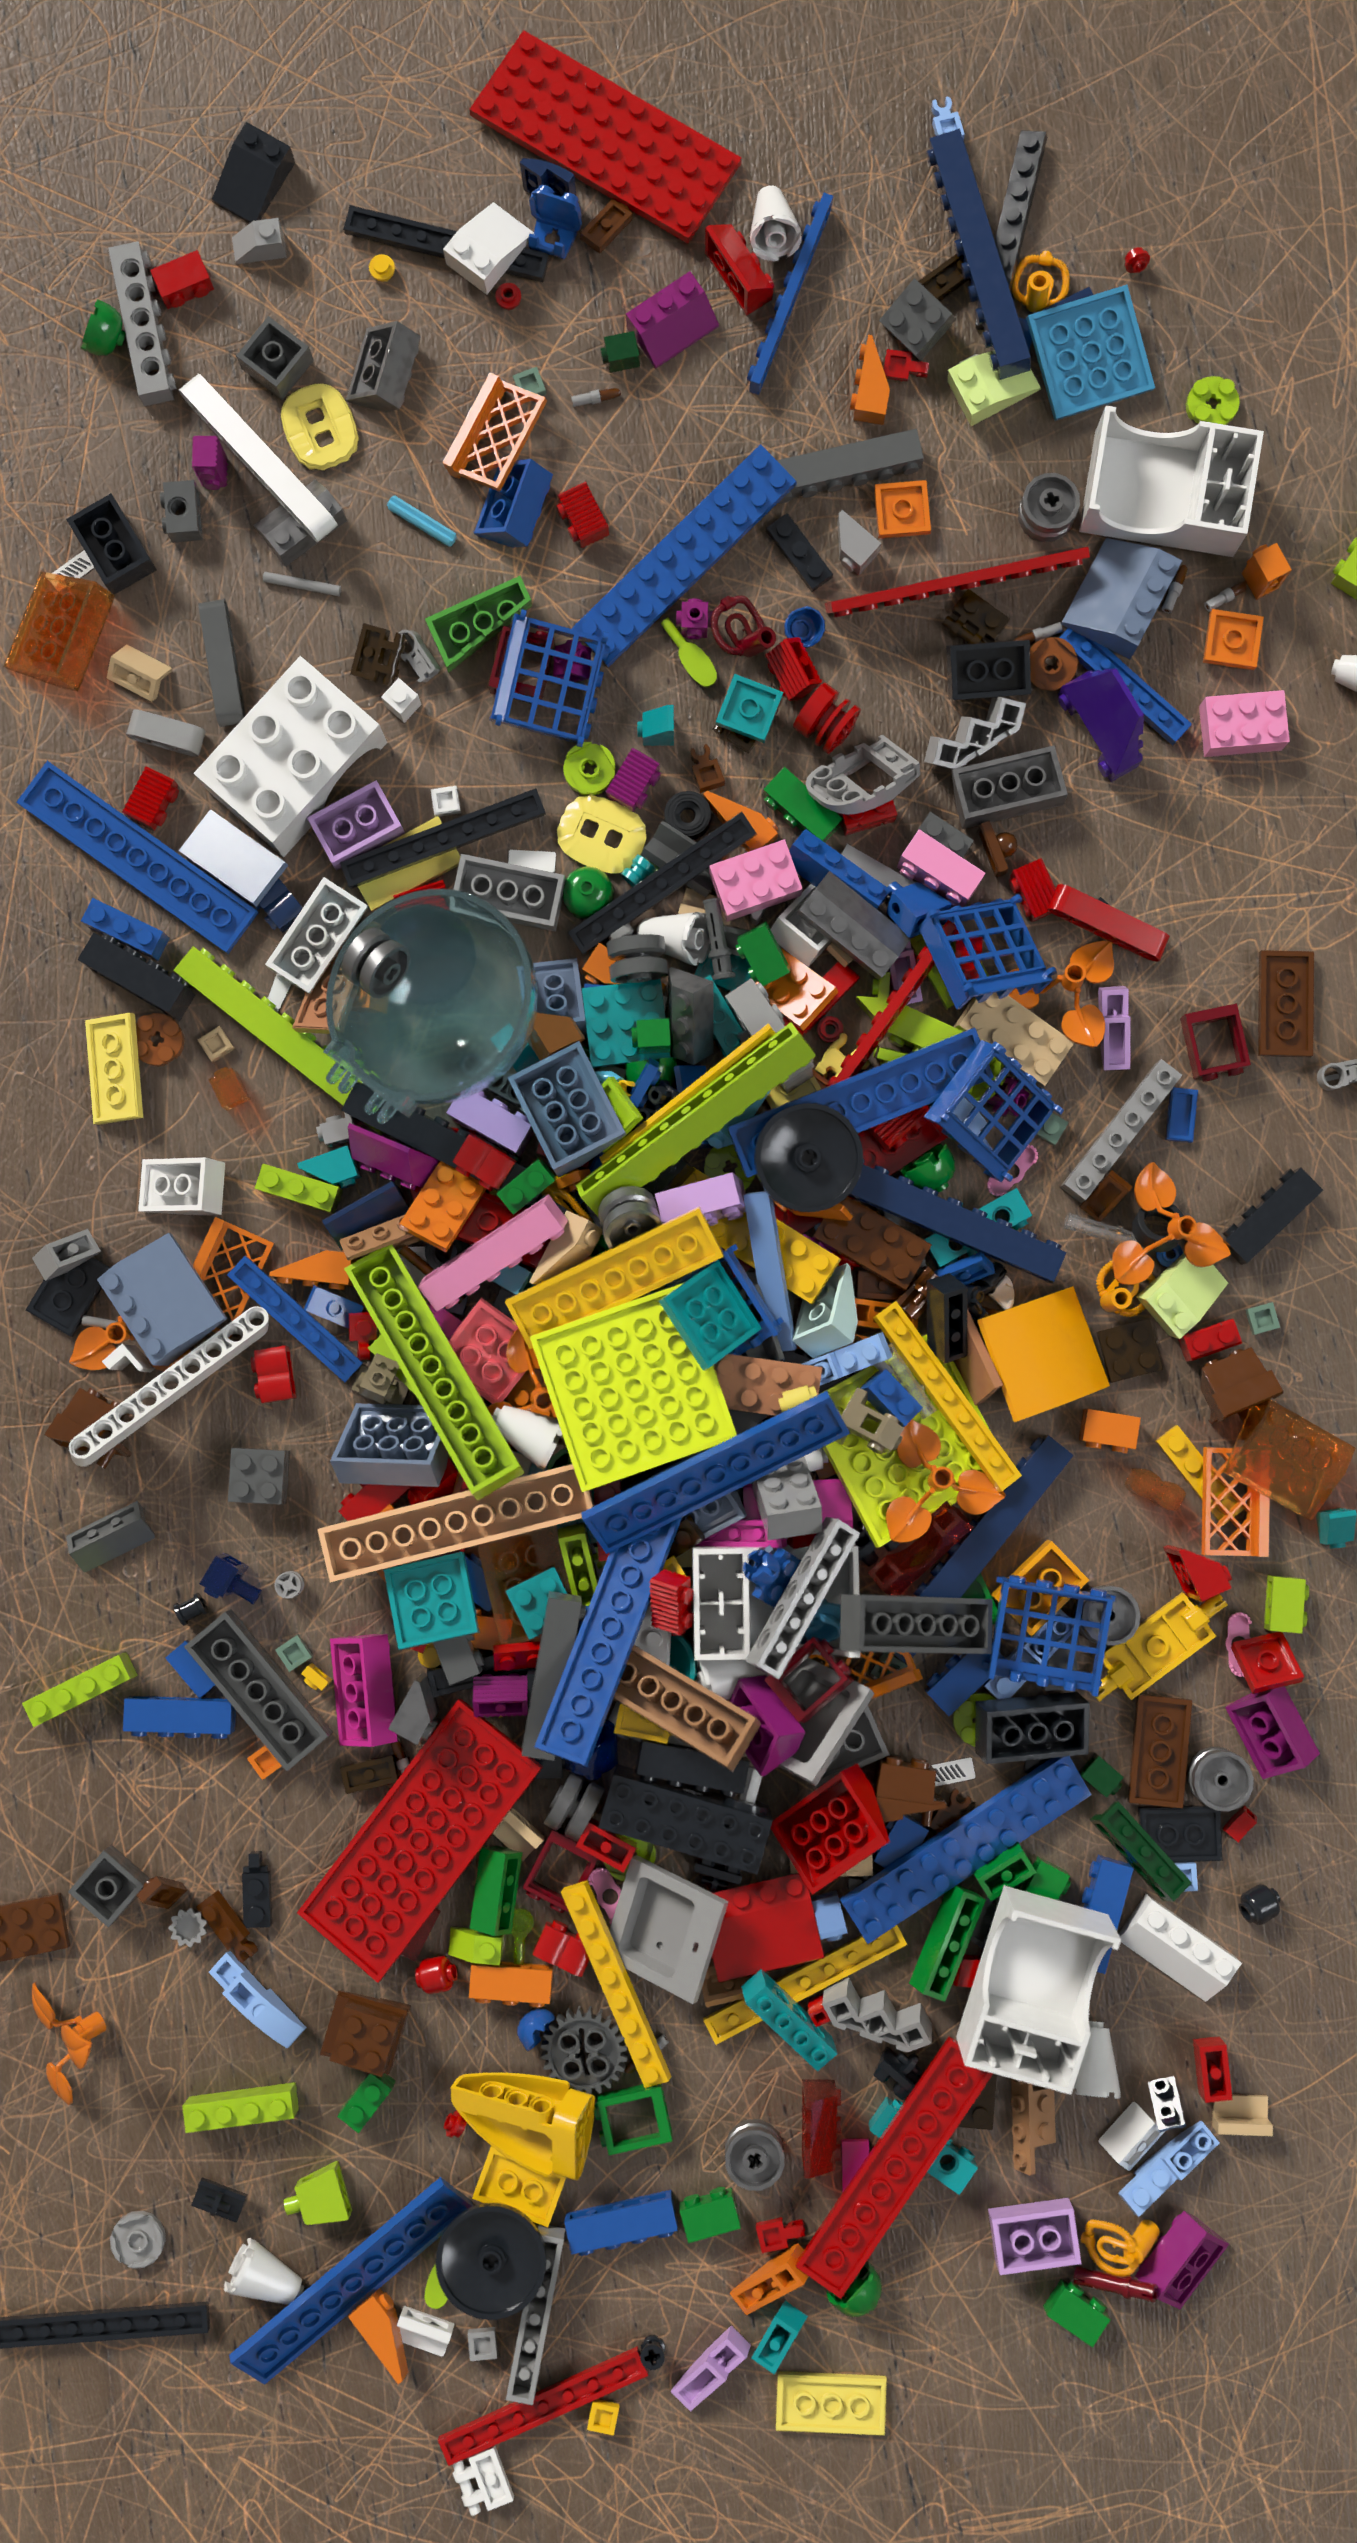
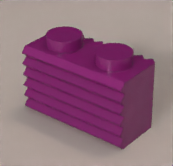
(209, 462)
(633, 780)
(500, 1695)

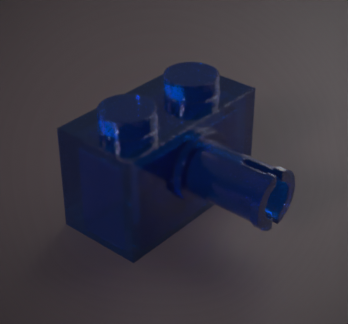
(225, 1578)

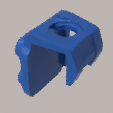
(554, 214)

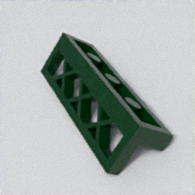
(1141, 1852)

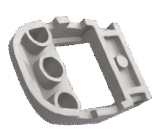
(840, 794)

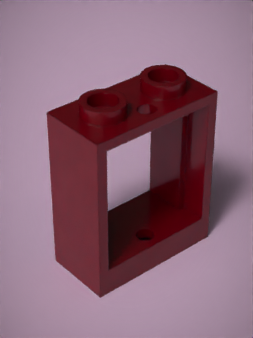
(538, 639)
(1232, 1015)
(788, 1697)
(536, 1890)

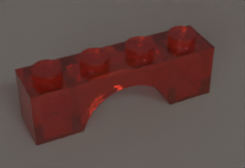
(901, 1569)

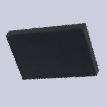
(68, 1296)
(1184, 1832)

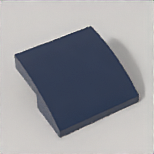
(540, 172)

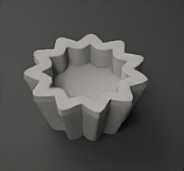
(187, 1927)

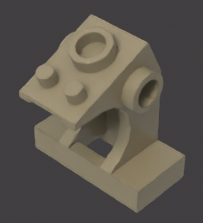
(379, 1382)
(886, 1436)

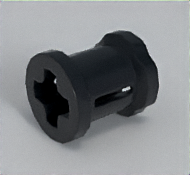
(190, 1609)
(646, 2356)

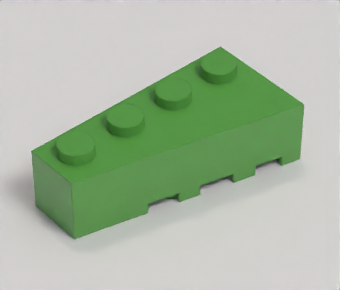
(475, 621)

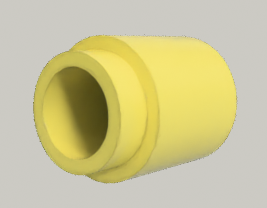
(796, 1396)

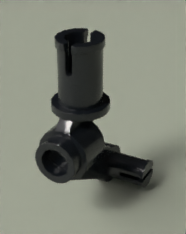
(976, 1292)

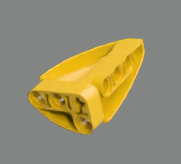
(529, 2119)

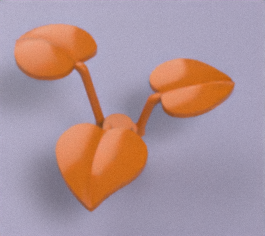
(1088, 962)
(1203, 1245)
(96, 1344)
(520, 1360)
(909, 1520)
(75, 2039)

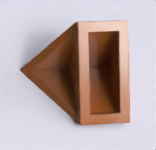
(553, 1034)

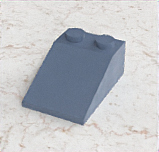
(561, 990)

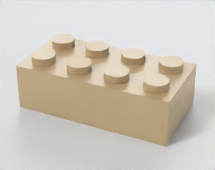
(1020, 1032)

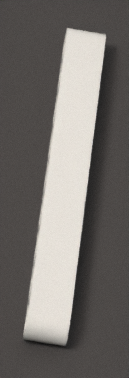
(258, 458)
(163, 1396)

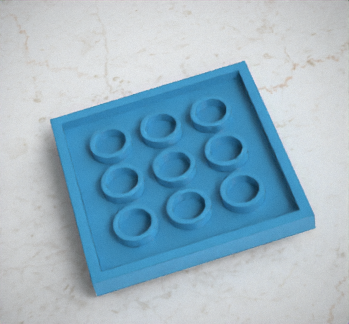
(1090, 352)

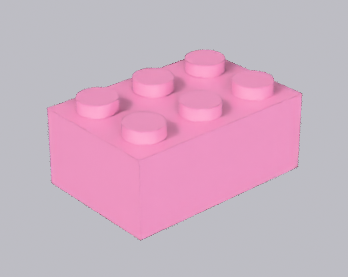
(1244, 723)
(940, 869)
(755, 880)

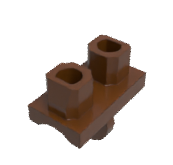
(914, 1299)

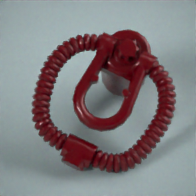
(751, 644)

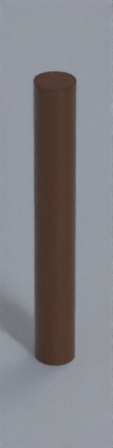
(419, 1263)

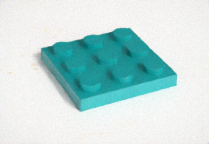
(612, 1014)
(710, 1315)
(431, 1600)

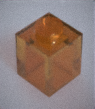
(229, 1088)

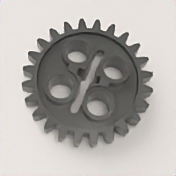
(608, 2049)

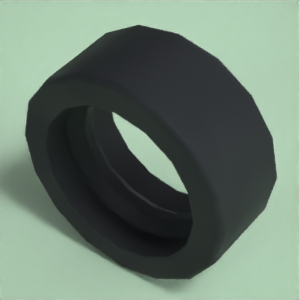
(1145, 1236)

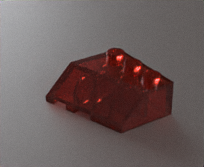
(820, 2127)

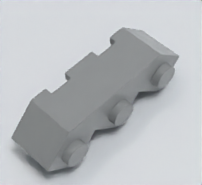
(976, 735)
(877, 2017)

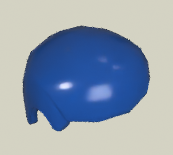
(806, 624)
(531, 2025)

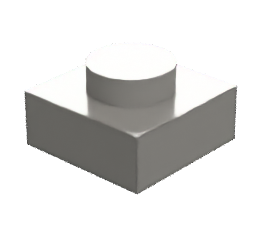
(482, 2344)

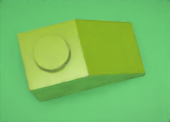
(475, 1946)

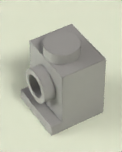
(335, 1130)

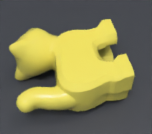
(833, 1058)

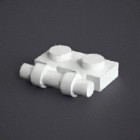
(491, 2479)

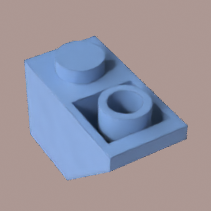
(829, 1915)

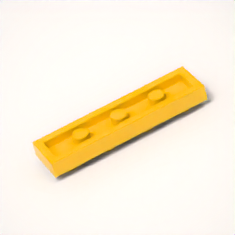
(1190, 1466)

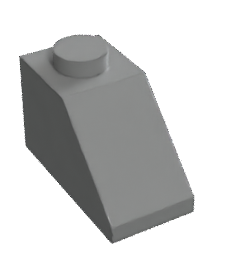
(259, 242)
(856, 544)
(65, 1254)

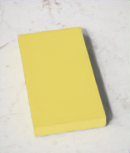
(382, 889)
(114, 1068)
(831, 2403)

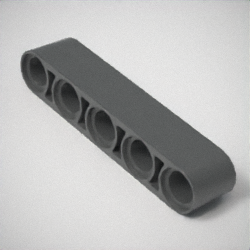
(222, 662)

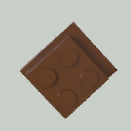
(1237, 1384)
(81, 1413)
(906, 1788)
(365, 2032)

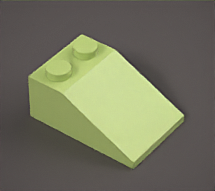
(982, 391)
(1182, 1295)

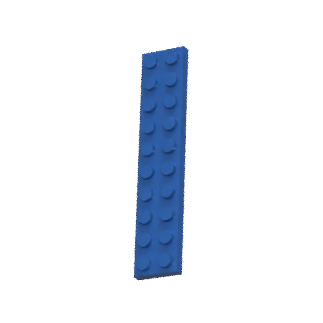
(687, 552)
(137, 857)
(875, 1093)
(715, 1472)
(604, 1646)
(965, 1847)
(350, 2282)

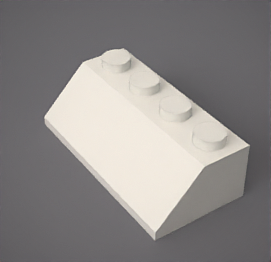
(316, 935)
(1178, 1949)

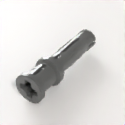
(719, 952)

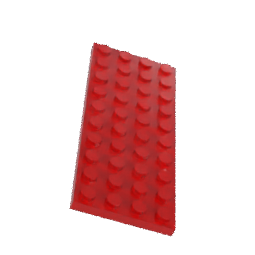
(605, 136)
(419, 1840)

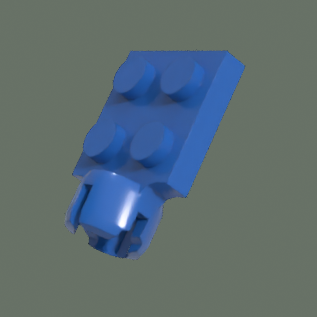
(770, 1574)

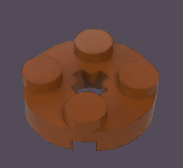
(1067, 663)
(169, 1030)

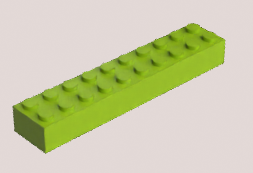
(434, 1372)

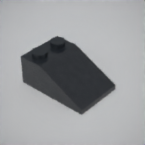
(253, 173)

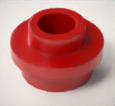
(1136, 260)
(513, 301)
(832, 1021)
(454, 2125)

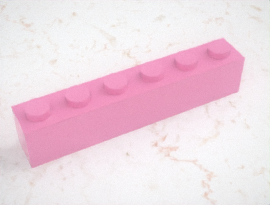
(493, 1253)

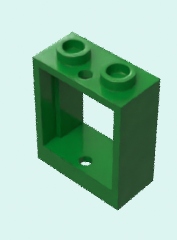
(629, 2094)

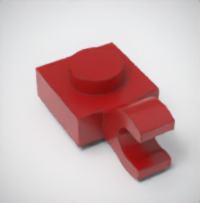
(900, 364)
(362, 1329)
(774, 2234)

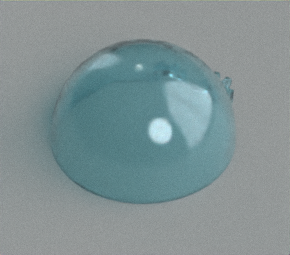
(453, 1016)

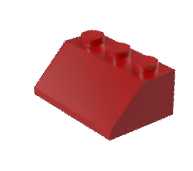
(738, 267)
(1198, 1575)

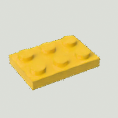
(518, 2187)

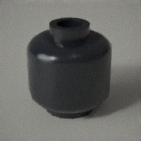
(1259, 1904)

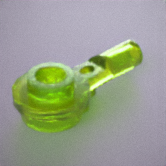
(522, 1925)

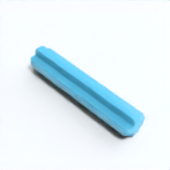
(422, 521)

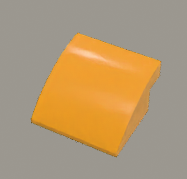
(1043, 1353)

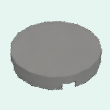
(138, 2239)

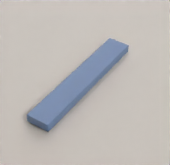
(769, 1262)

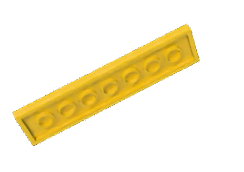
(804, 1262)
(617, 1275)

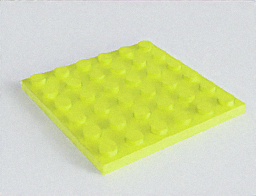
(629, 1392)
(878, 1479)

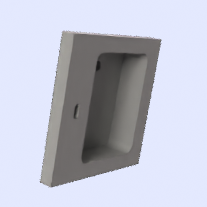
(829, 1726)
(661, 1925)

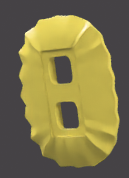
(302, 434)
(608, 816)

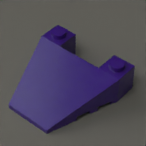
(1110, 717)

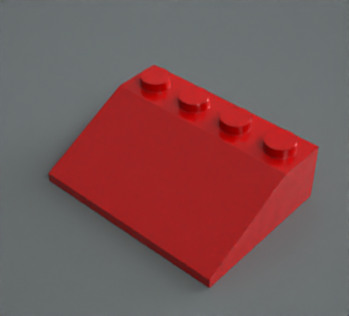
(832, 1828)
(766, 1928)

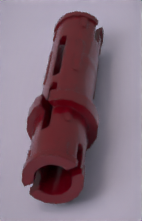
(1124, 2286)

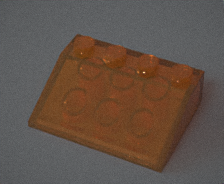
(60, 630)
(1288, 1458)
(513, 1562)

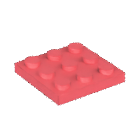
(482, 1349)

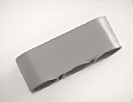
(165, 733)

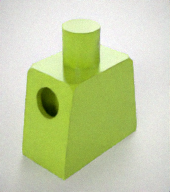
(321, 2197)

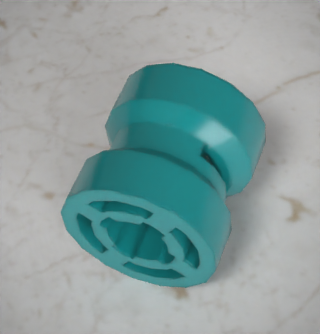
(640, 870)

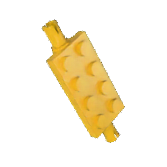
(1159, 1645)

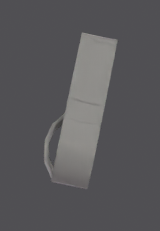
(420, 657)
(1346, 1074)

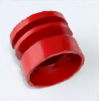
(827, 718)

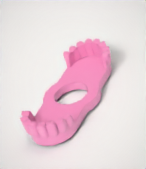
(1024, 1162)
(1237, 1625)
(601, 1881)

